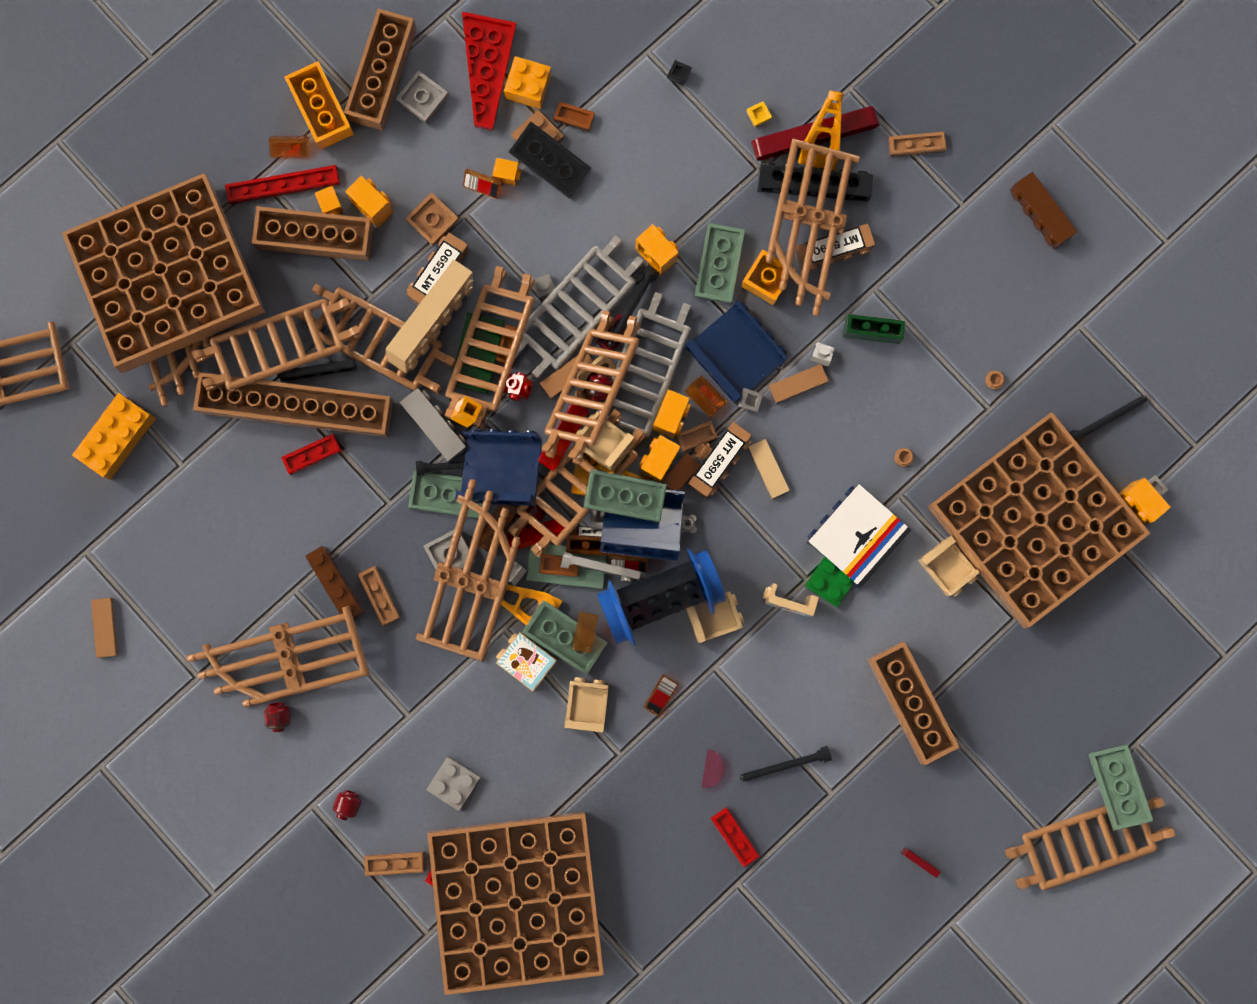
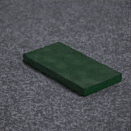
(480, 354)

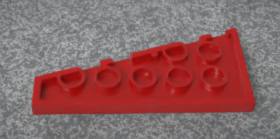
(488, 54)

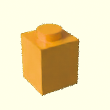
(507, 171)
(329, 201)
(466, 412)

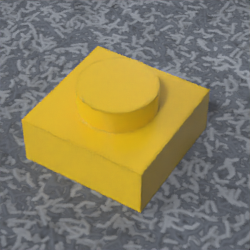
(759, 114)

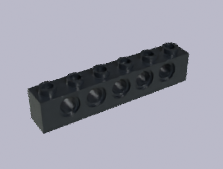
(768, 184)

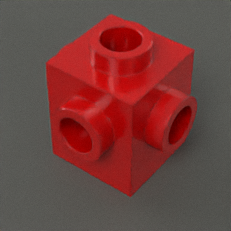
(518, 386)

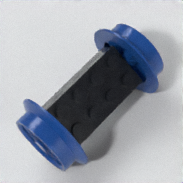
(662, 595)

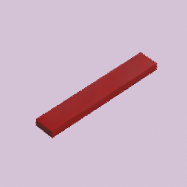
(282, 184)

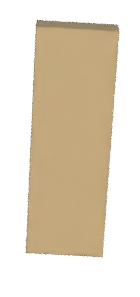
(768, 468)

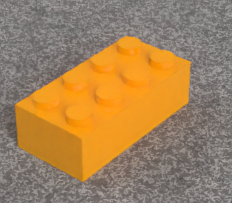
(319, 105)
(114, 436)

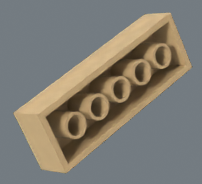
(430, 316)

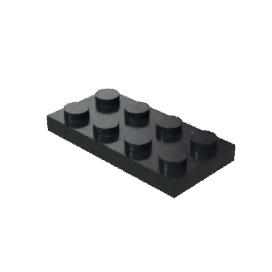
(549, 160)

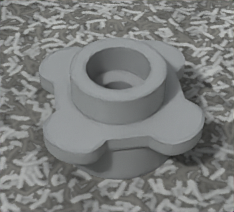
(691, 527)

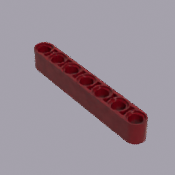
(780, 142)

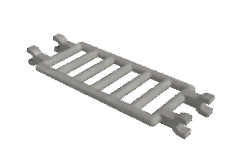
(593, 322)
(672, 364)

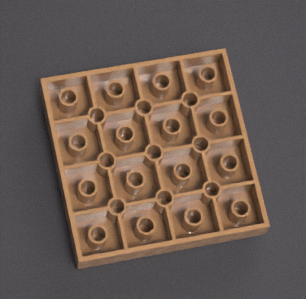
(163, 273)
(1038, 520)
(515, 903)

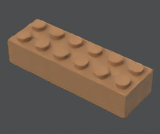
(380, 69)
(312, 233)
(913, 703)

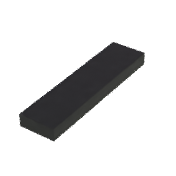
(317, 370)

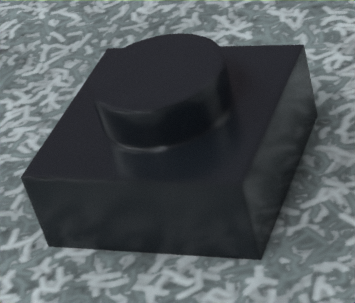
(679, 73)

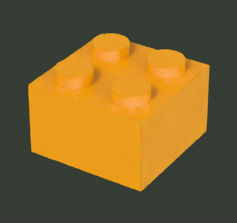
(527, 82)
(369, 201)
(657, 249)
(764, 278)
(670, 414)
(659, 459)
(1144, 500)

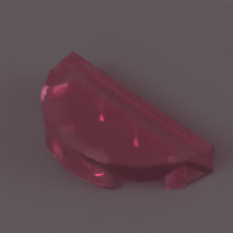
(713, 769)

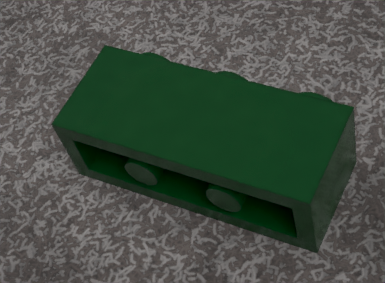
(874, 329)

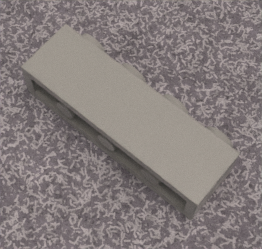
(433, 425)

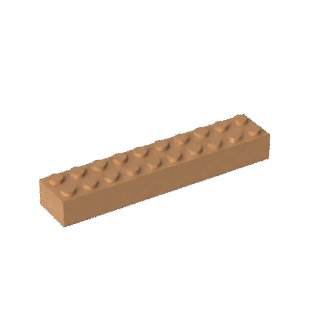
(297, 406)

